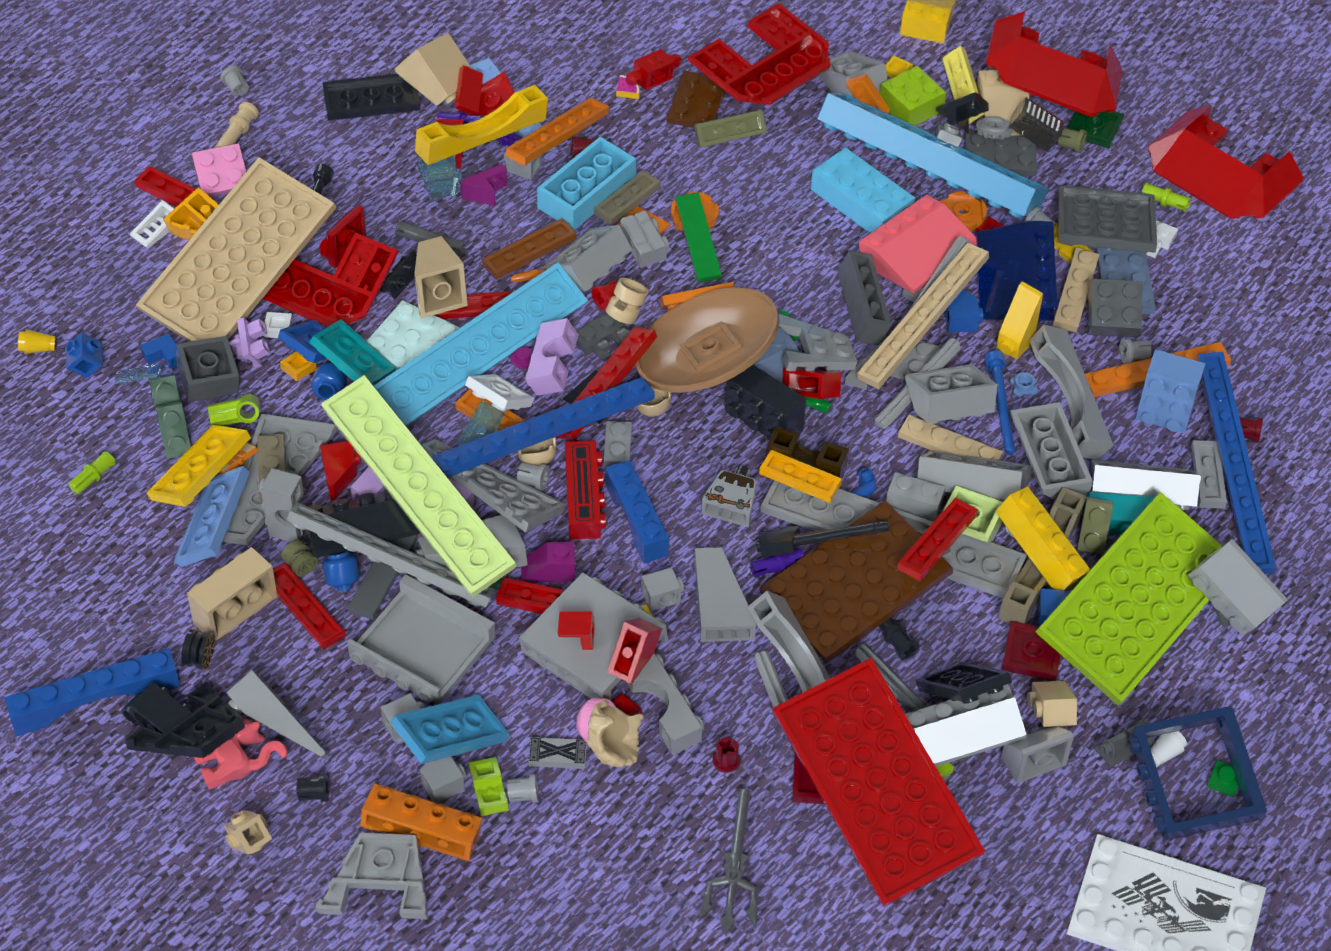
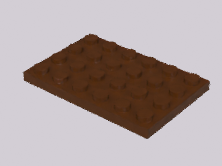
(854, 583)

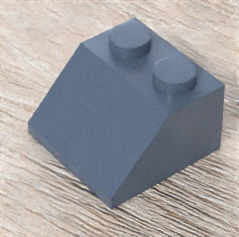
(772, 359)

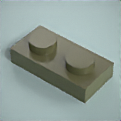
(1095, 525)

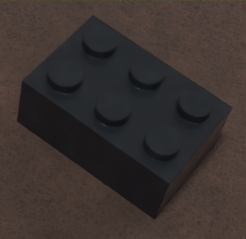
(764, 402)

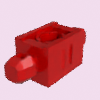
(653, 69)

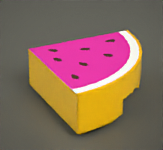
(626, 90)

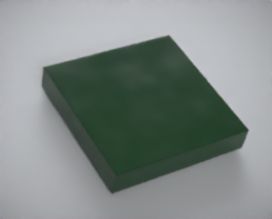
(1100, 128)

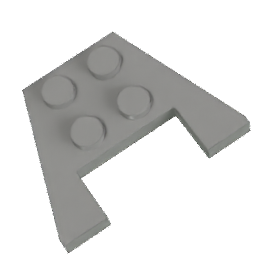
(820, 347)
(911, 364)
(383, 864)

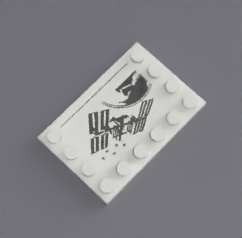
(1162, 903)

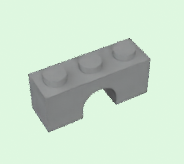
(279, 494)

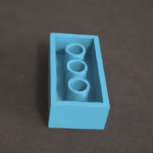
(585, 182)
(859, 190)

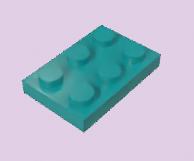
(352, 353)

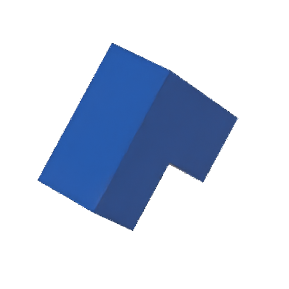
(160, 348)

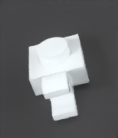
(1165, 237)

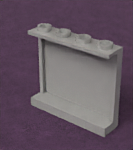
(423, 641)
(564, 656)

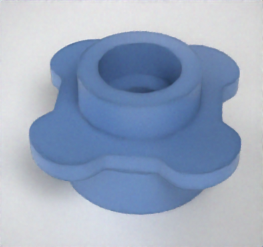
(1023, 379)

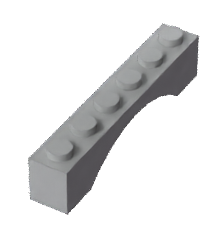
(1058, 356)
(784, 631)

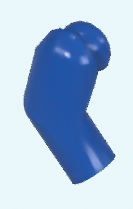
(867, 483)

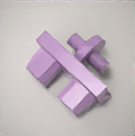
(246, 342)

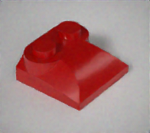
(341, 234)

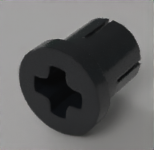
(313, 788)

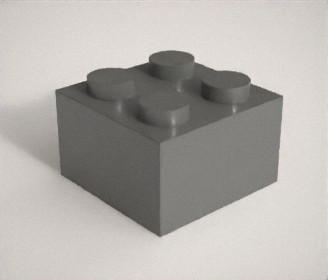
(1115, 308)
(207, 368)

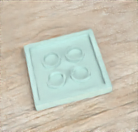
(407, 335)

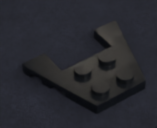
(196, 734)

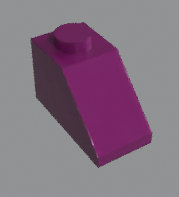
(550, 563)

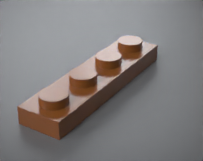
(529, 248)

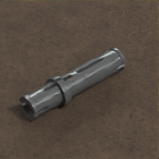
(419, 234)

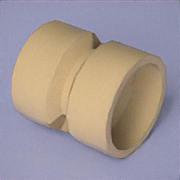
(626, 303)

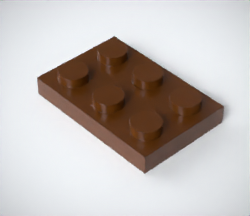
(695, 100)

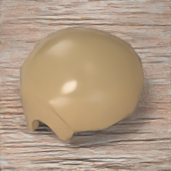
(657, 406)
(539, 453)

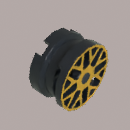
(198, 649)

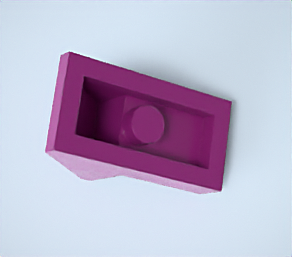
(483, 185)

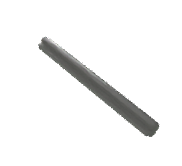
(896, 685)

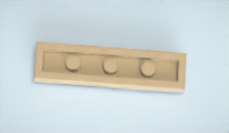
(1076, 290)
(940, 439)

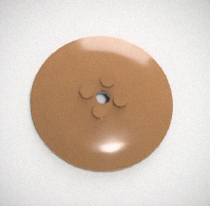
(709, 339)

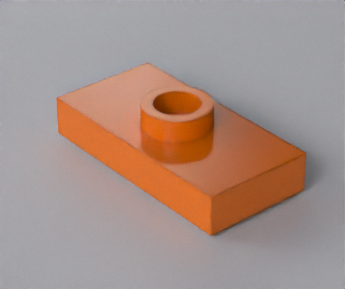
(865, 91)

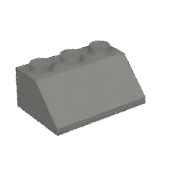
(592, 255)
(951, 393)
(1237, 587)

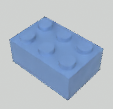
(1170, 391)

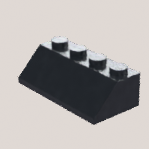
(369, 512)

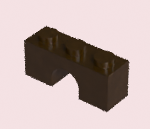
(830, 458)

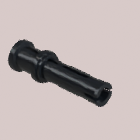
(896, 635)

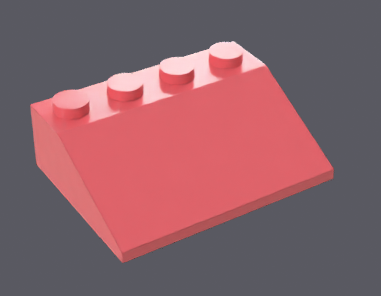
(914, 243)

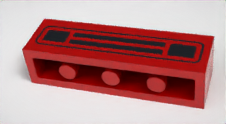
(583, 490)

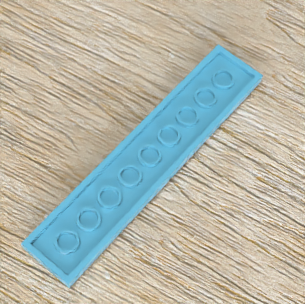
(480, 344)

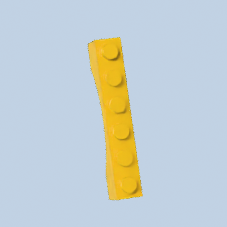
(518, 112)

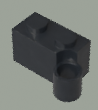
(155, 709)

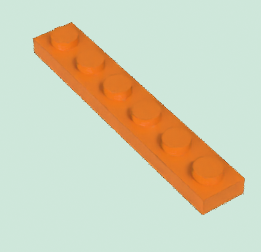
(557, 131)
(1134, 374)

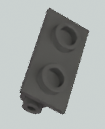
(1118, 747)

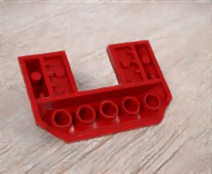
(797, 59)
(1080, 83)
(1193, 163)
(336, 297)

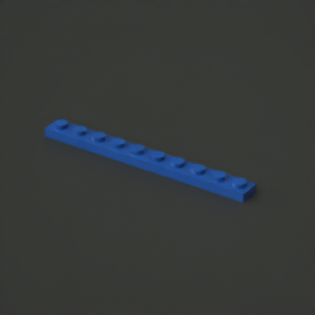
(543, 427)
(1236, 461)

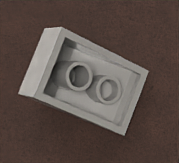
(851, 65)

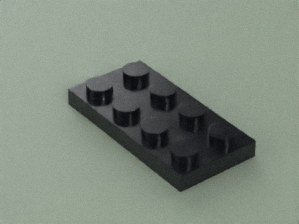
(369, 97)
(964, 682)

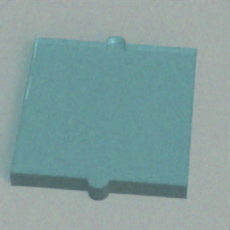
(139, 373)

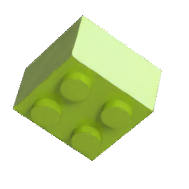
(912, 96)

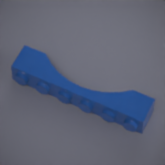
(44, 704)

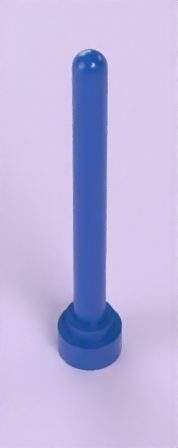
(996, 362)

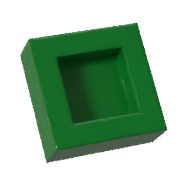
(1223, 779)

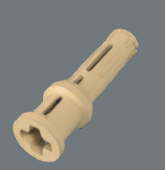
(238, 124)

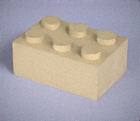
(232, 593)

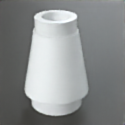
(1168, 747)

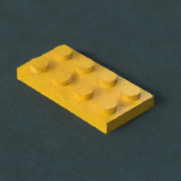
(198, 465)

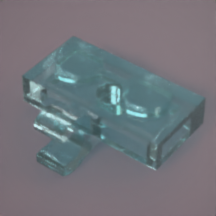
(482, 423)

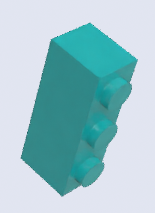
(1125, 509)

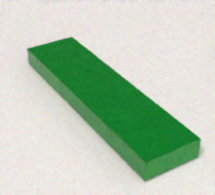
(698, 237)

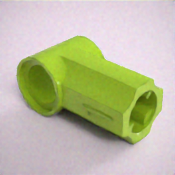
(232, 412)

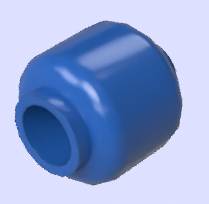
(327, 381)
(341, 570)

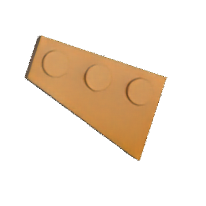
(190, 214)

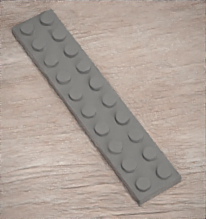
(974, 561)

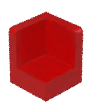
(577, 625)

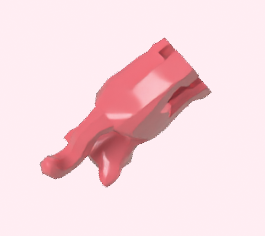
(232, 759)

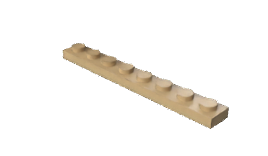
(922, 316)

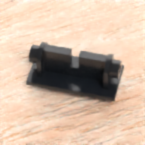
(401, 275)

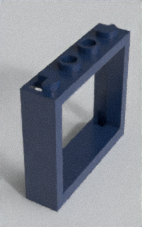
(1240, 761)

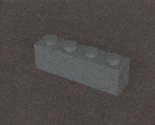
(864, 298)

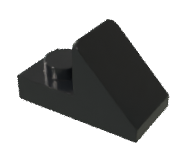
(962, 109)

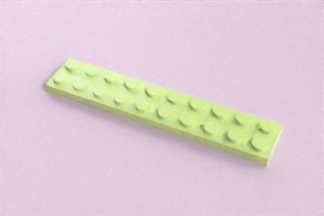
(419, 486)

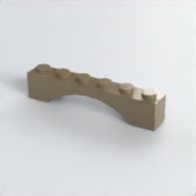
(1025, 588)

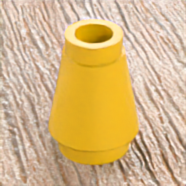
(35, 342)

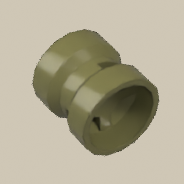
(297, 555)

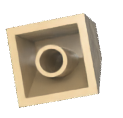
(434, 69)
(439, 278)

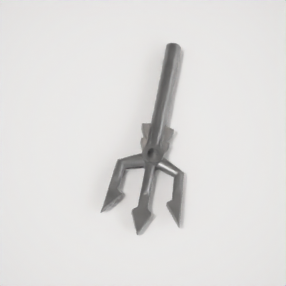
(734, 870)

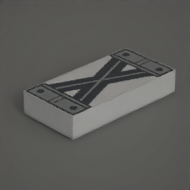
(557, 753)

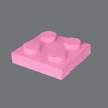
(219, 169)

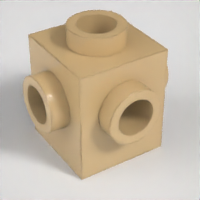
(255, 835)

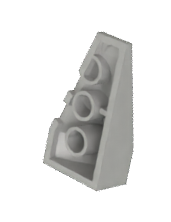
(261, 703)

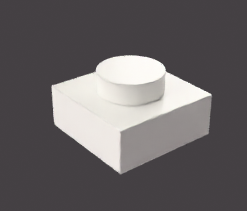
(275, 322)

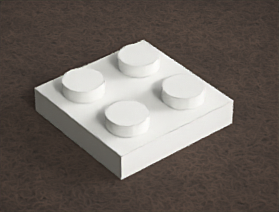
(499, 392)

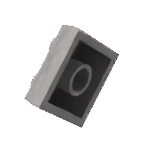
(1038, 753)

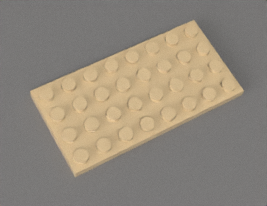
(236, 254)

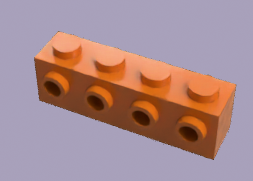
(432, 823)

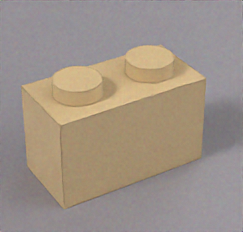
(1053, 703)

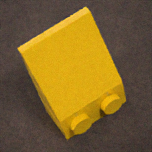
(927, 19)

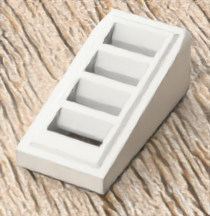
(154, 216)

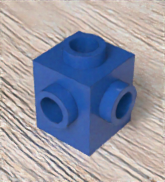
(84, 355)

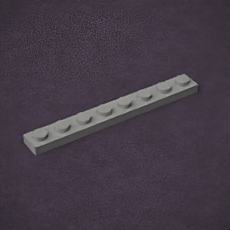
(383, 551)

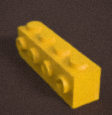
(1042, 540)

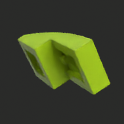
(488, 786)

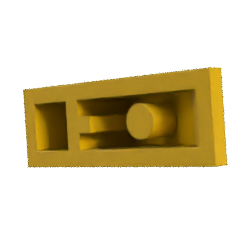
(1020, 321)

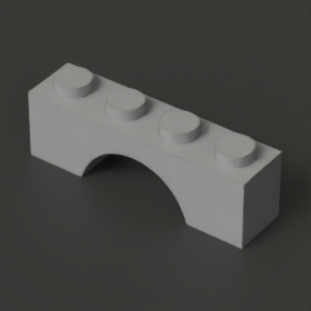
(679, 725)
(440, 777)

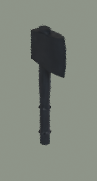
(786, 539)

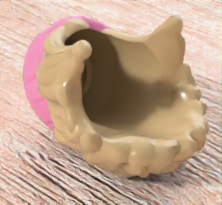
(609, 732)

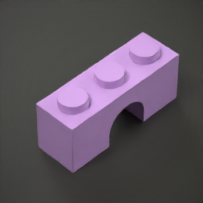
(546, 371)

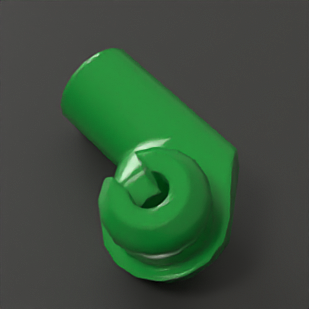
(818, 404)

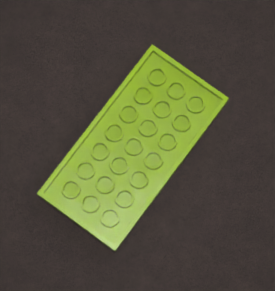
(1132, 600)

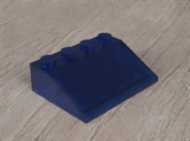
(1017, 255)

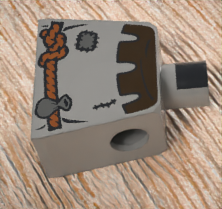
(731, 497)

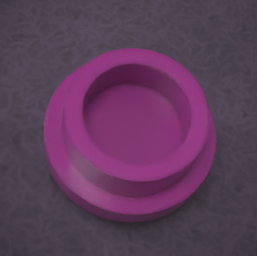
(521, 357)

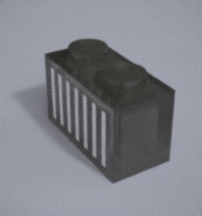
(1036, 124)

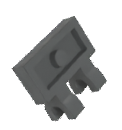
(597, 334)

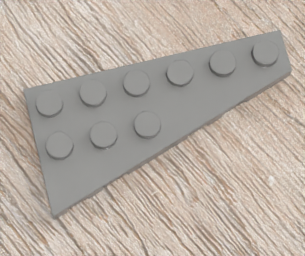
(302, 447)
(508, 496)

